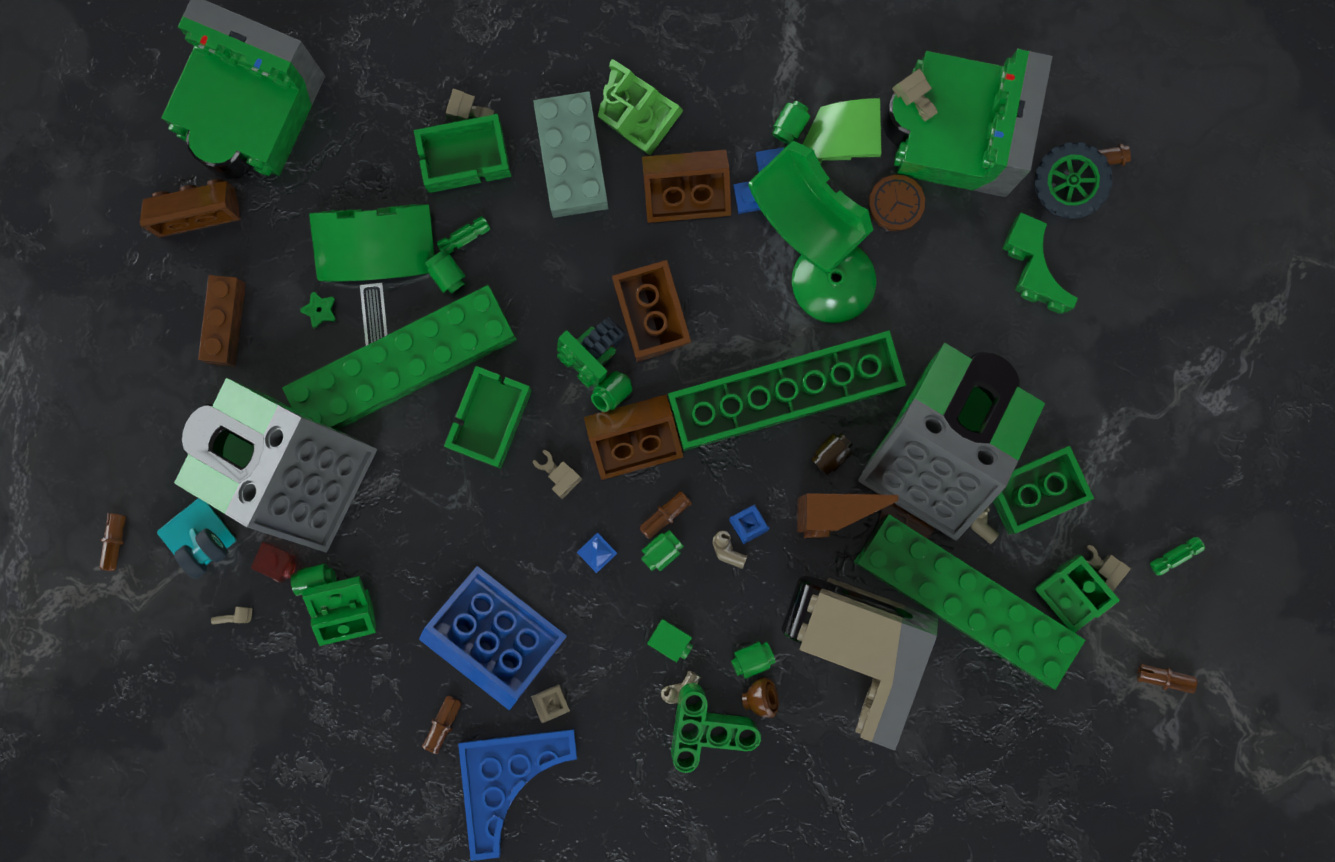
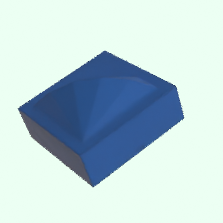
(749, 524)
(597, 552)

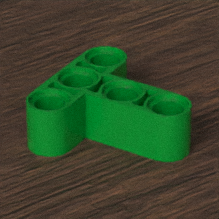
(704, 724)

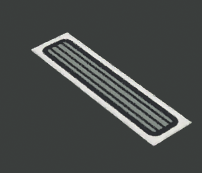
(373, 312)

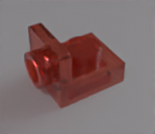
(274, 562)

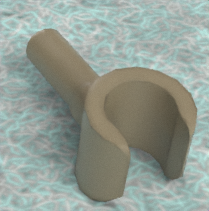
(241, 615)

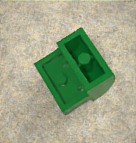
(1077, 593)
(340, 610)

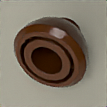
(762, 698)

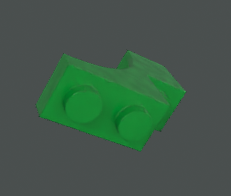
(1036, 282)

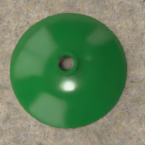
(831, 300)

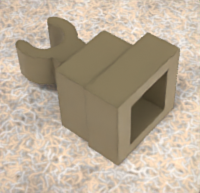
(912, 90)
(461, 107)
(561, 475)
(1109, 569)

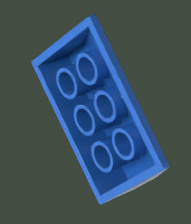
(492, 637)

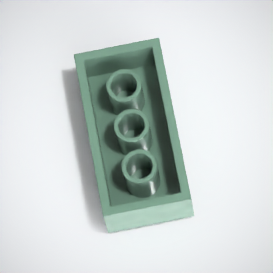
(570, 154)

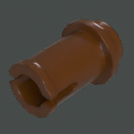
(1117, 155)

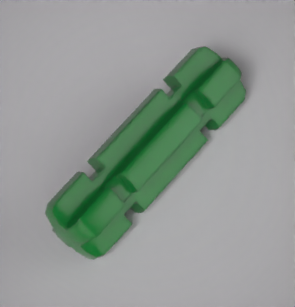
(463, 235)
(1177, 556)

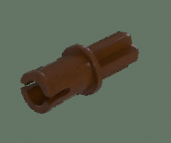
(665, 515)
(112, 541)
(1166, 678)
(442, 725)

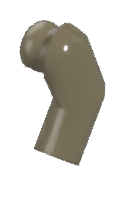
(983, 529)
(725, 552)
(671, 693)

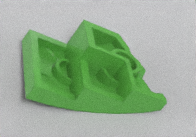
(636, 109)
(846, 130)

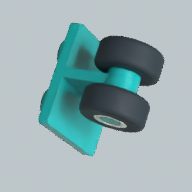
(197, 538)

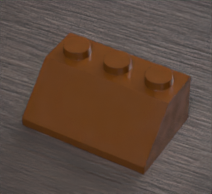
(687, 186)
(190, 208)
(651, 310)
(633, 437)

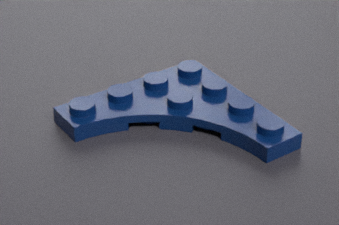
(494, 775)

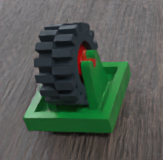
(590, 351)

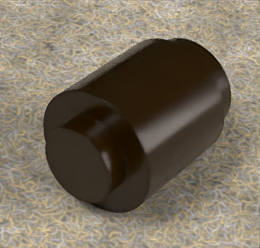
(832, 453)

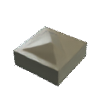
(550, 703)

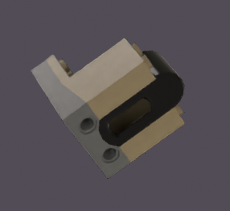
(870, 638)

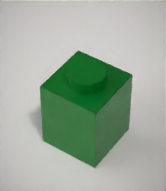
(670, 641)

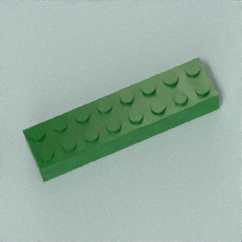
(402, 361)
(786, 390)
(969, 601)

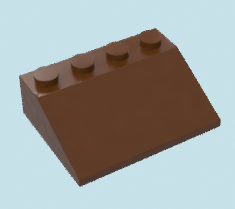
(830, 512)

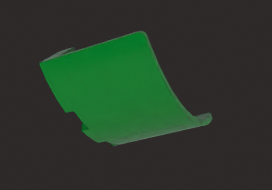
(807, 210)
(372, 245)

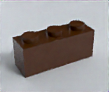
(222, 320)

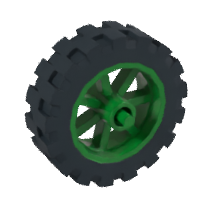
(1068, 152)

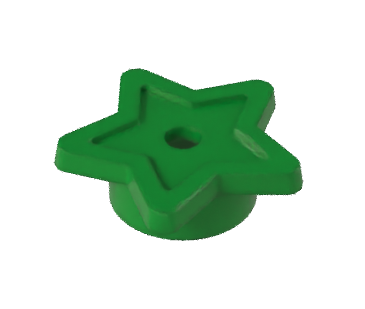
(319, 317)

